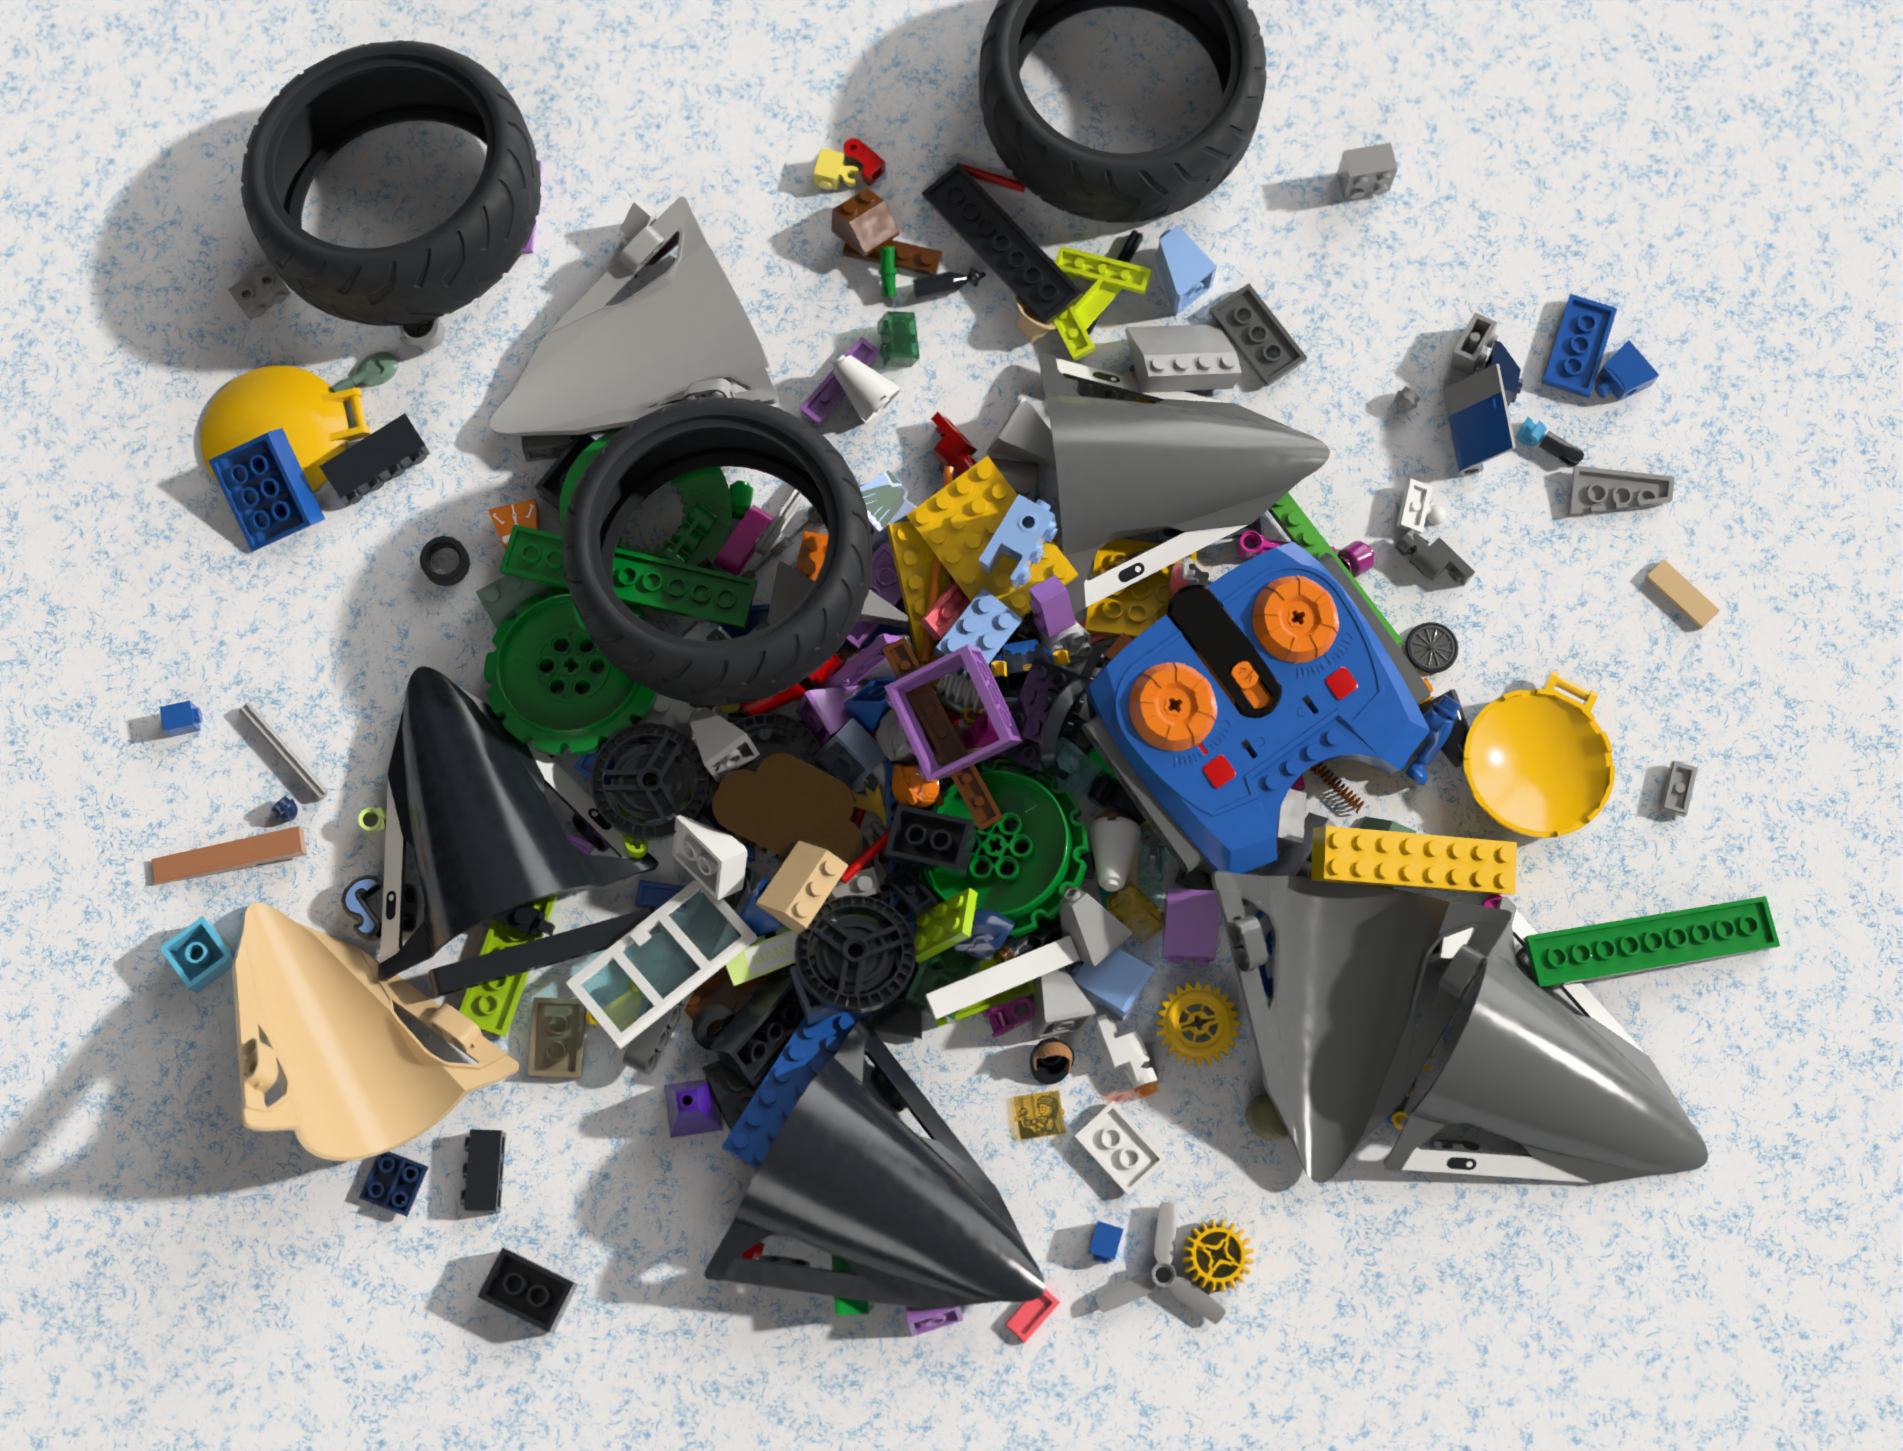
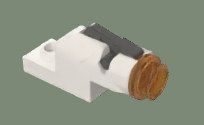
(1133, 1054)

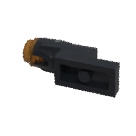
(1016, 946)

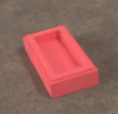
(1031, 1315)

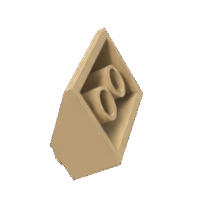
(801, 885)

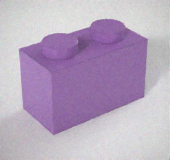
(1051, 606)

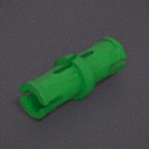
(887, 272)

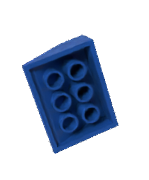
(266, 489)

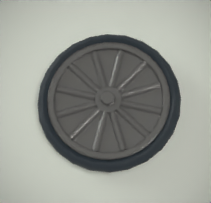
(1431, 647)

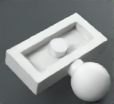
(1415, 507)

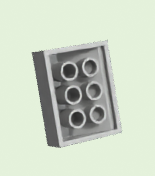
(1182, 358)

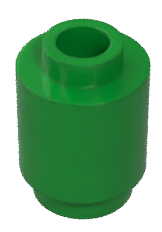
(741, 498)

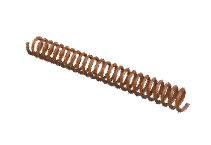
(1339, 789)

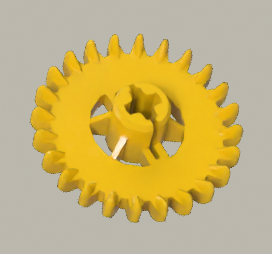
(1173, 1029)

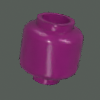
(1357, 558)

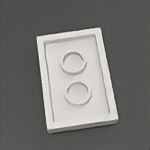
(1120, 1148)

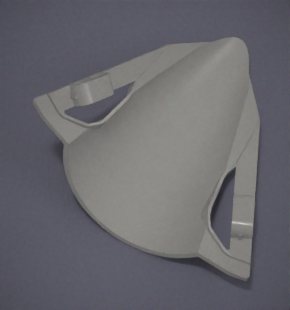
(653, 349)

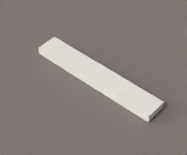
(1002, 977)

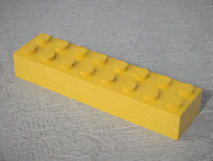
(1413, 860)

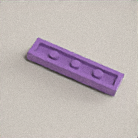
(830, 392)
(862, 664)

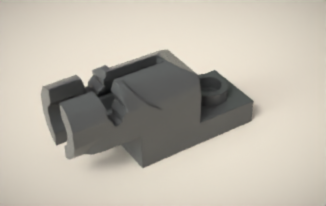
(1434, 558)

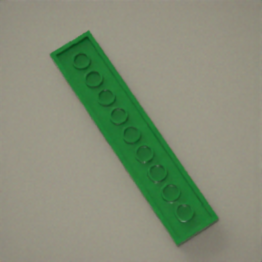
(639, 579)
(1651, 942)

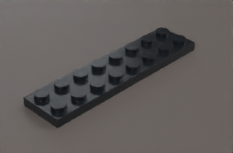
(1002, 244)

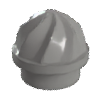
(1406, 399)

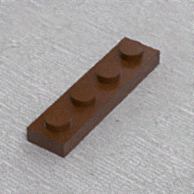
(907, 257)

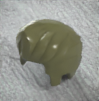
(1264, 1119)

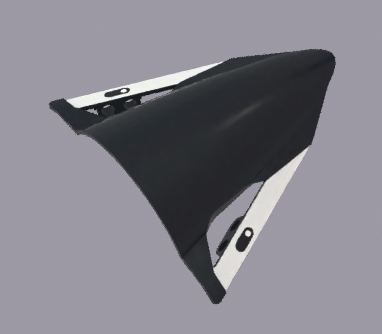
(477, 824)

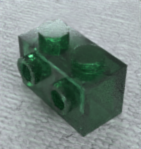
(898, 339)

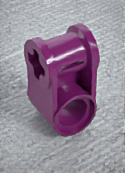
(1007, 1016)

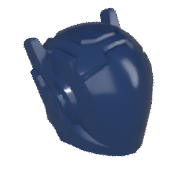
(987, 934)

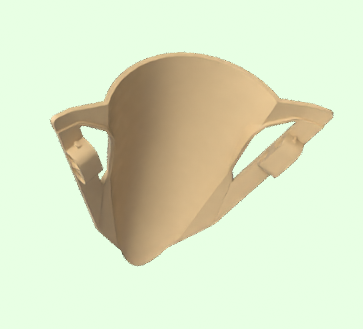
(340, 1052)

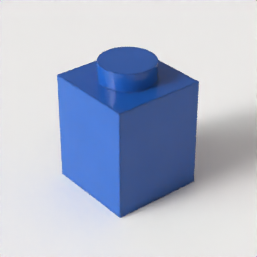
(180, 718)
(1105, 1242)

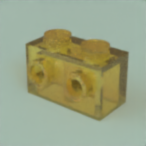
(1136, 912)

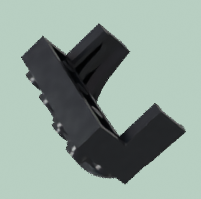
(1041, 714)

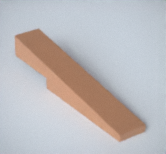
(230, 856)

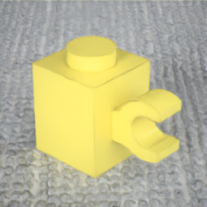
(831, 169)

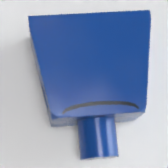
(1625, 373)

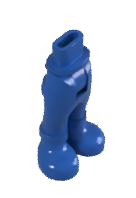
(1440, 726)

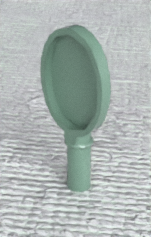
(371, 371)

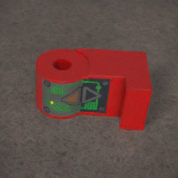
(865, 159)

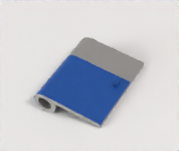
(1478, 419)

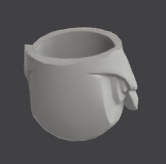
(424, 334)
(893, 740)

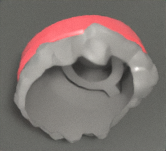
(1186, 574)

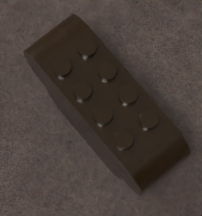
(788, 804)

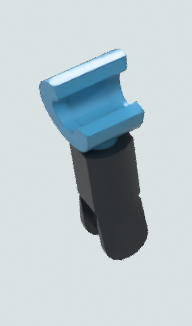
(1532, 434)

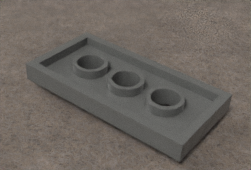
(1254, 350)

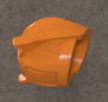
(912, 789)

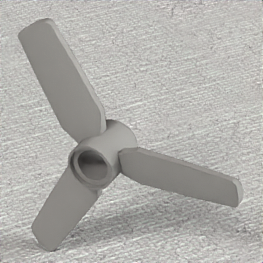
(1180, 1287)

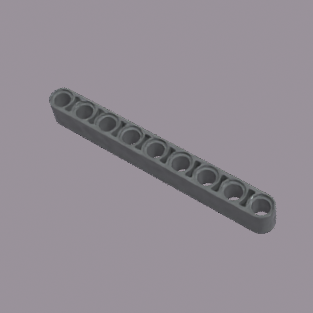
(649, 1045)

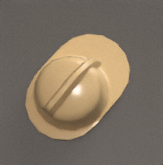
(1029, 324)

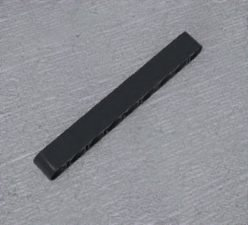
(533, 954)

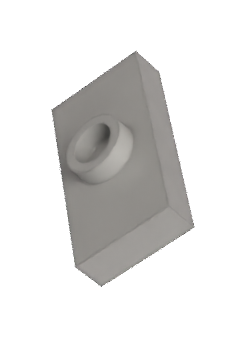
(1678, 789)

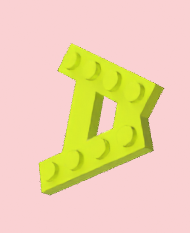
(1109, 279)

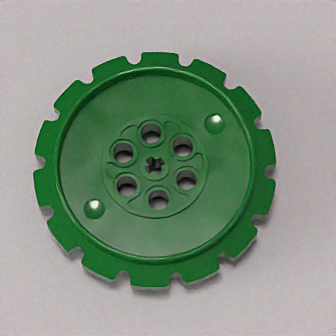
(528, 693)
(1043, 822)

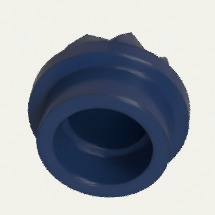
(285, 809)

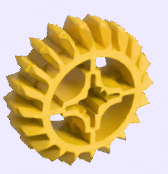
(1227, 1235)

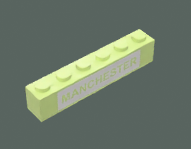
(771, 954)

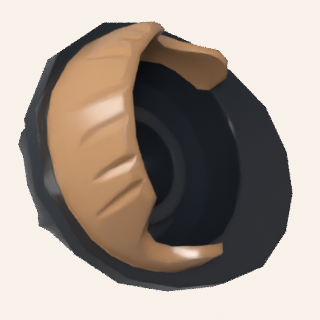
(1051, 1060)

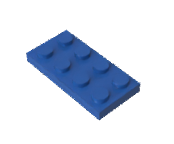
(1579, 345)

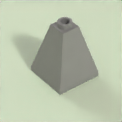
(720, 743)
(1091, 926)
(1059, 1005)

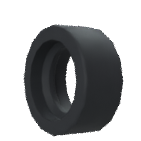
(440, 543)

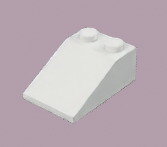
(710, 856)

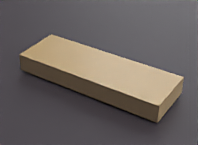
(1682, 594)

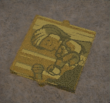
(1039, 1115)

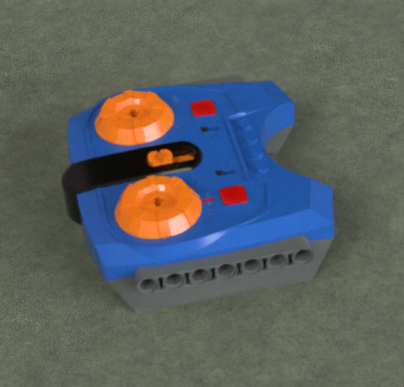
(1246, 694)

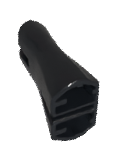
(1457, 734)

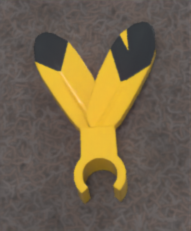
(874, 800)

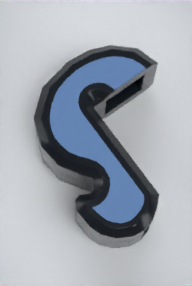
(1114, 798)
(357, 908)

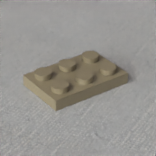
(557, 1038)

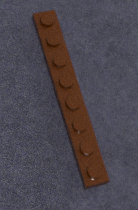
(944, 737)

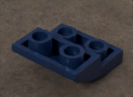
(394, 1182)

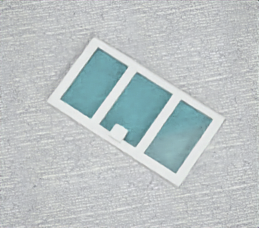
(660, 962)

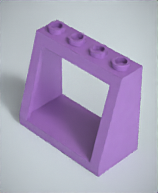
(989, 693)

